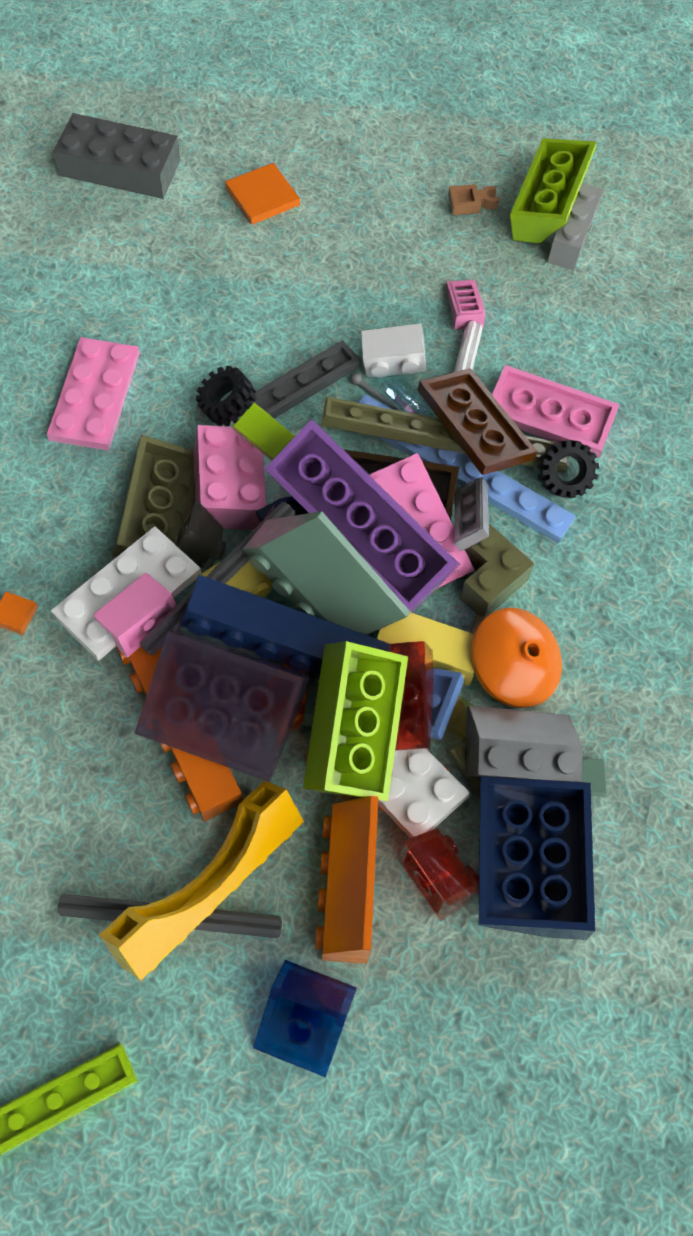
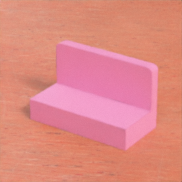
(135, 612)

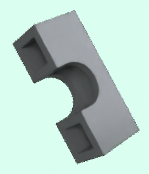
(571, 237)

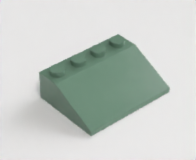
(323, 573)

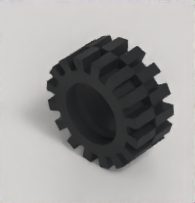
(217, 387)
(586, 473)

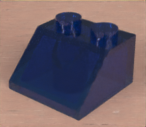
(304, 1017)

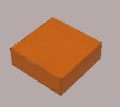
(16, 612)

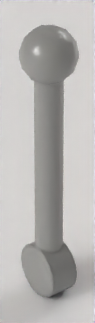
(357, 379)

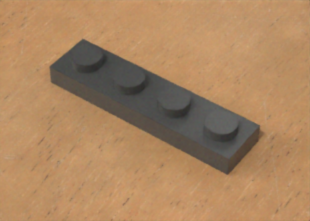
(307, 379)

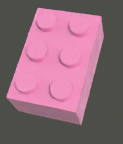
(228, 477)

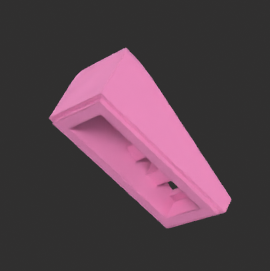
(459, 317)

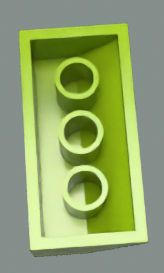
(550, 188)
(355, 721)

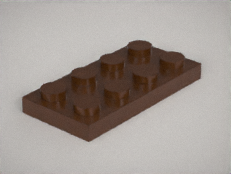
(476, 421)

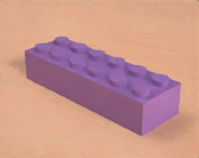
(375, 524)

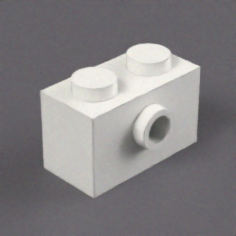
(394, 351)

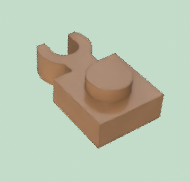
(469, 200)

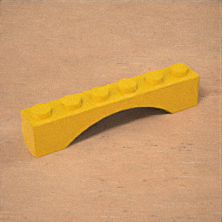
(151, 931)

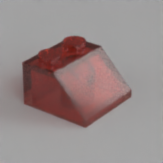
(439, 873)

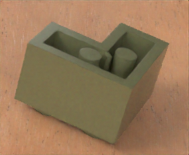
(498, 573)

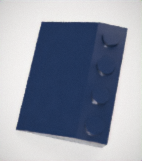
(536, 857)

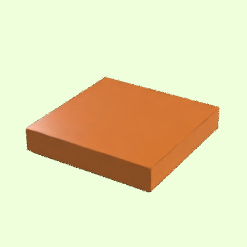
(262, 193)

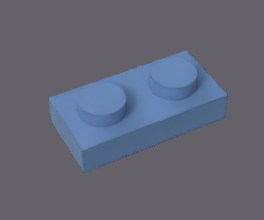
(446, 692)

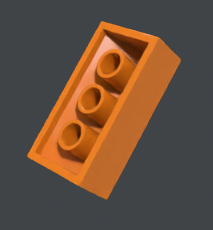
(349, 881)

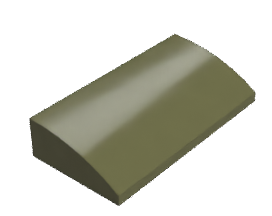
(157, 492)

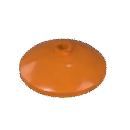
(503, 659)

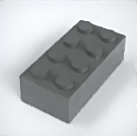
(117, 155)

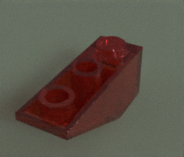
(417, 699)

